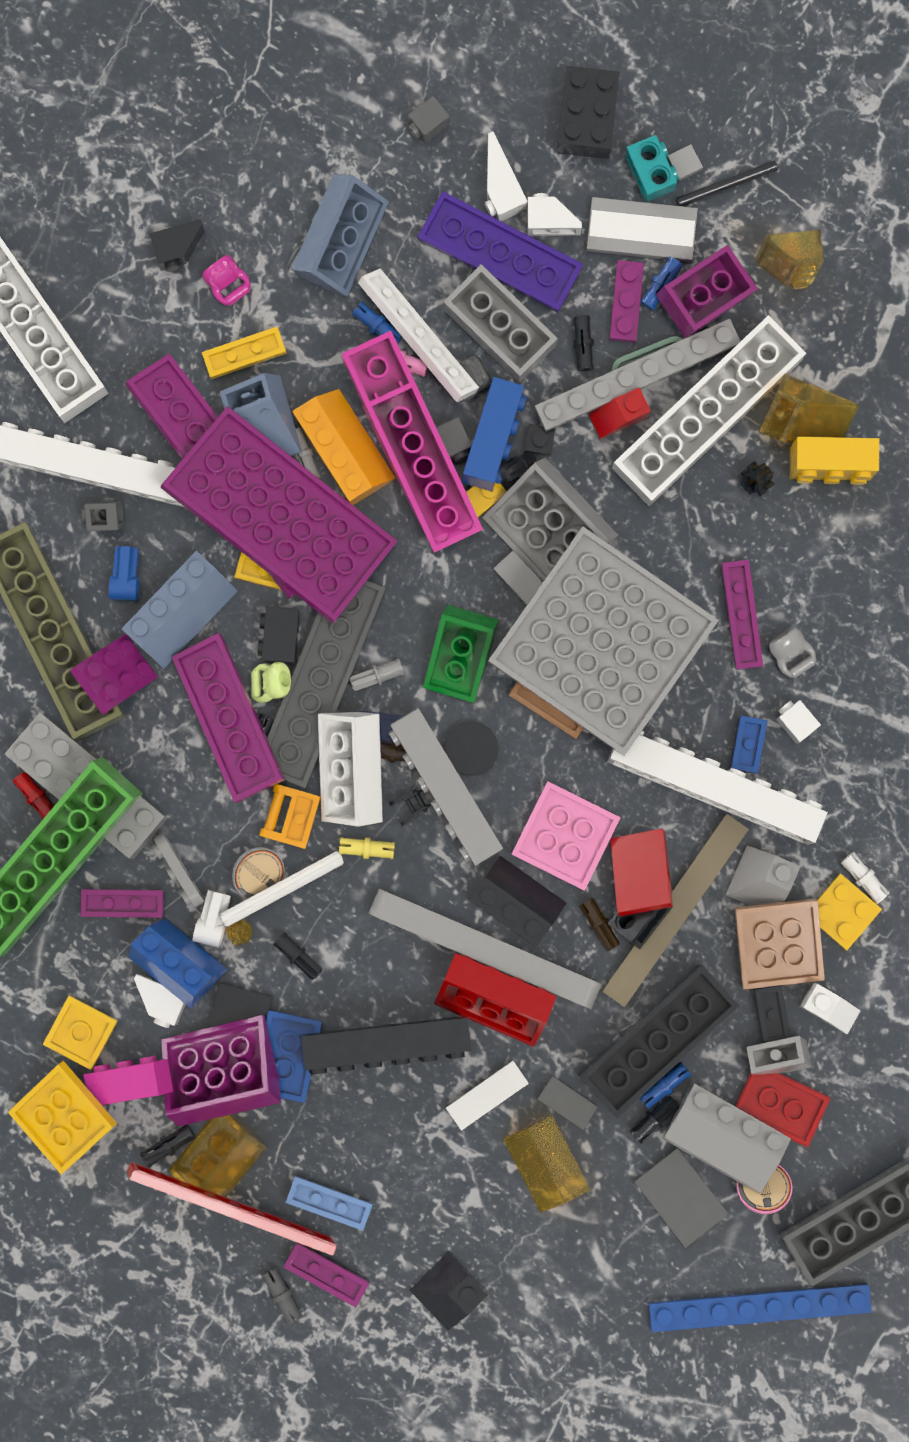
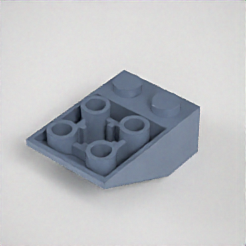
(266, 408)

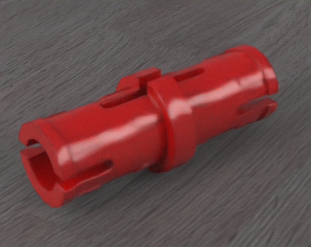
(34, 795)

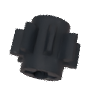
(757, 478)

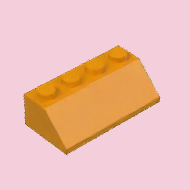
(343, 446)

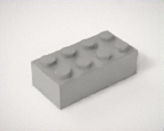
(500, 323)

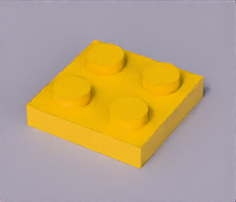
(845, 911)
(80, 1032)

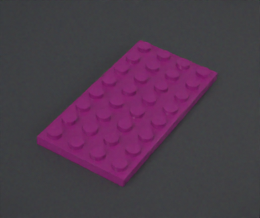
(279, 514)

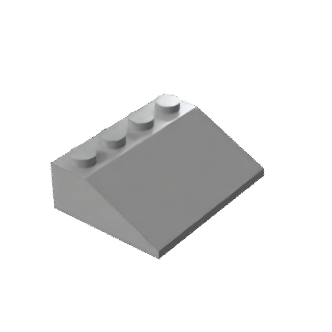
(543, 517)

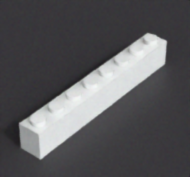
(85, 463)

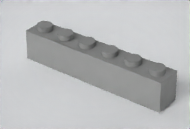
(445, 786)

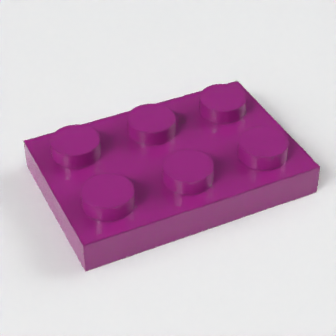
(113, 674)

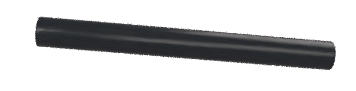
(727, 184)

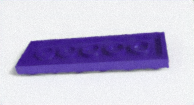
(503, 250)

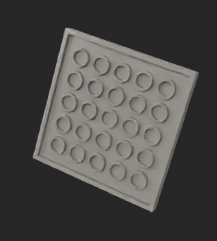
(603, 641)

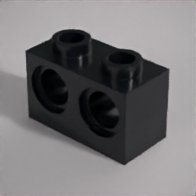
(643, 927)

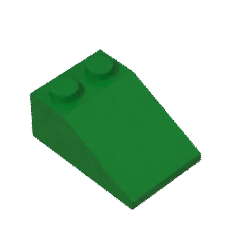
(460, 653)

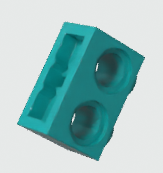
(645, 169)

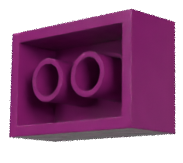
(706, 291)

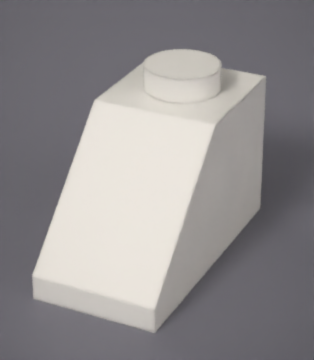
(550, 217)
(159, 1001)
(829, 1008)

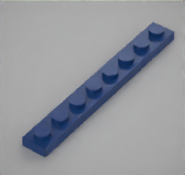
(760, 1307)

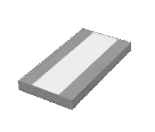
(641, 229)

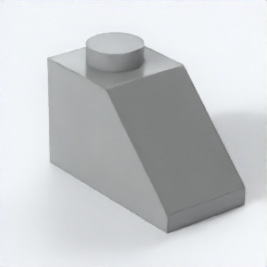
(779, 1056)

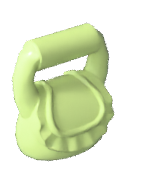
(275, 682)

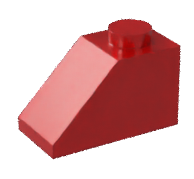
(620, 413)

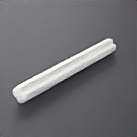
(281, 889)

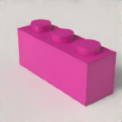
(129, 1080)

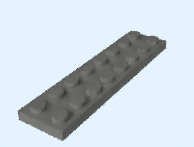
(321, 683)

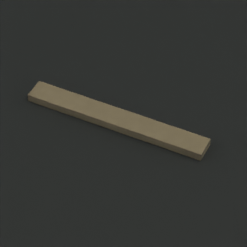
(684, 897)

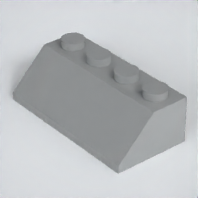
(726, 1138)

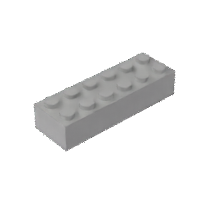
(59, 760)

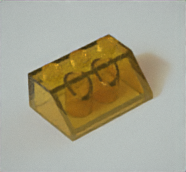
(792, 257)
(219, 1156)
(546, 1163)

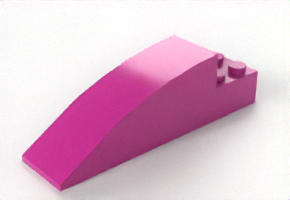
(411, 441)

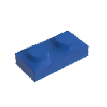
(748, 744)

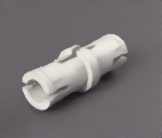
(865, 877)

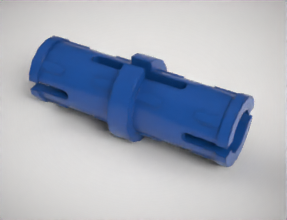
(670, 270)
(375, 323)
(665, 1085)

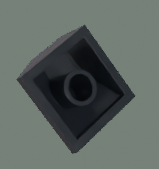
(449, 1291)

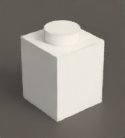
(797, 721)

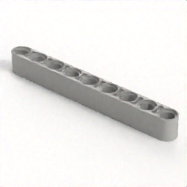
(485, 948)

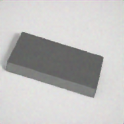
(681, 1197)

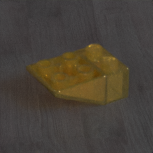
(806, 412)

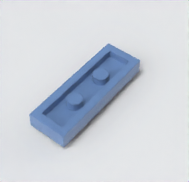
(329, 1203)

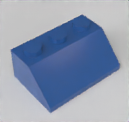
(176, 962)

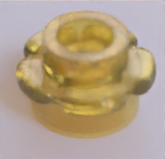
(239, 932)

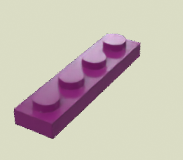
(742, 615)

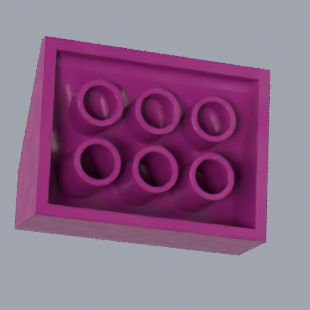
(220, 1071)

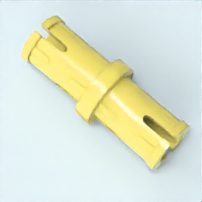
(366, 848)

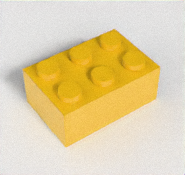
(834, 459)

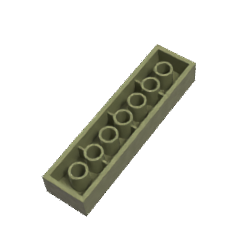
(49, 629)

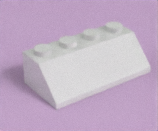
(350, 768)

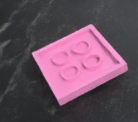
(565, 836)

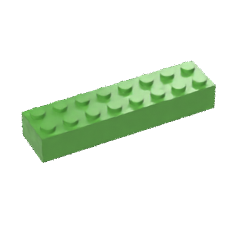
(61, 846)

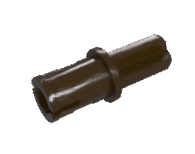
(599, 924)

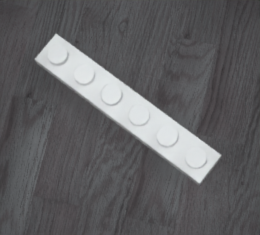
(418, 335)

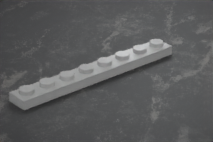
(637, 374)

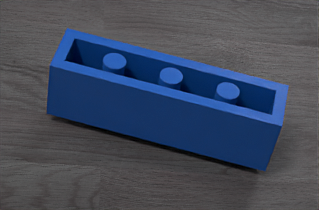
(493, 433)

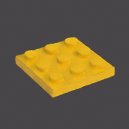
(62, 1117)

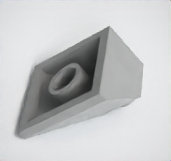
(762, 878)

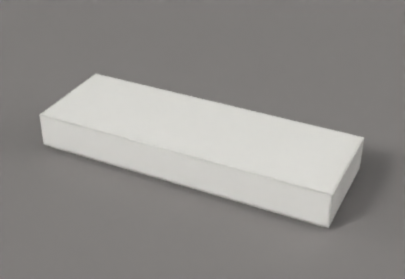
(487, 1095)

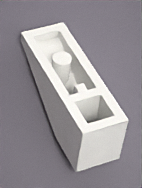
(503, 190)

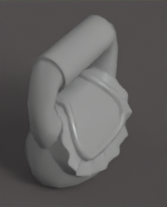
(787, 647)

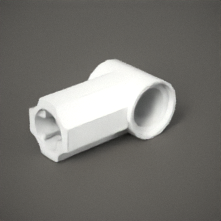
(210, 928)

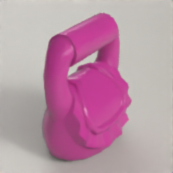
(221, 275)

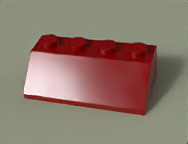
(495, 999)

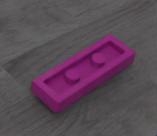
(626, 301)
(122, 903)
(326, 1274)

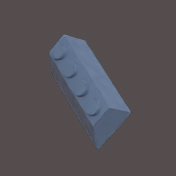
(340, 234)
(180, 609)

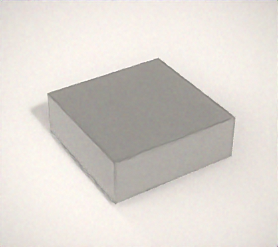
(685, 162)

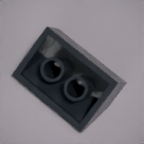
(518, 901)

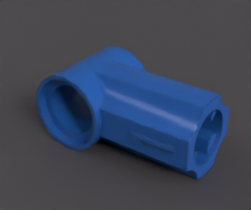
(124, 581)

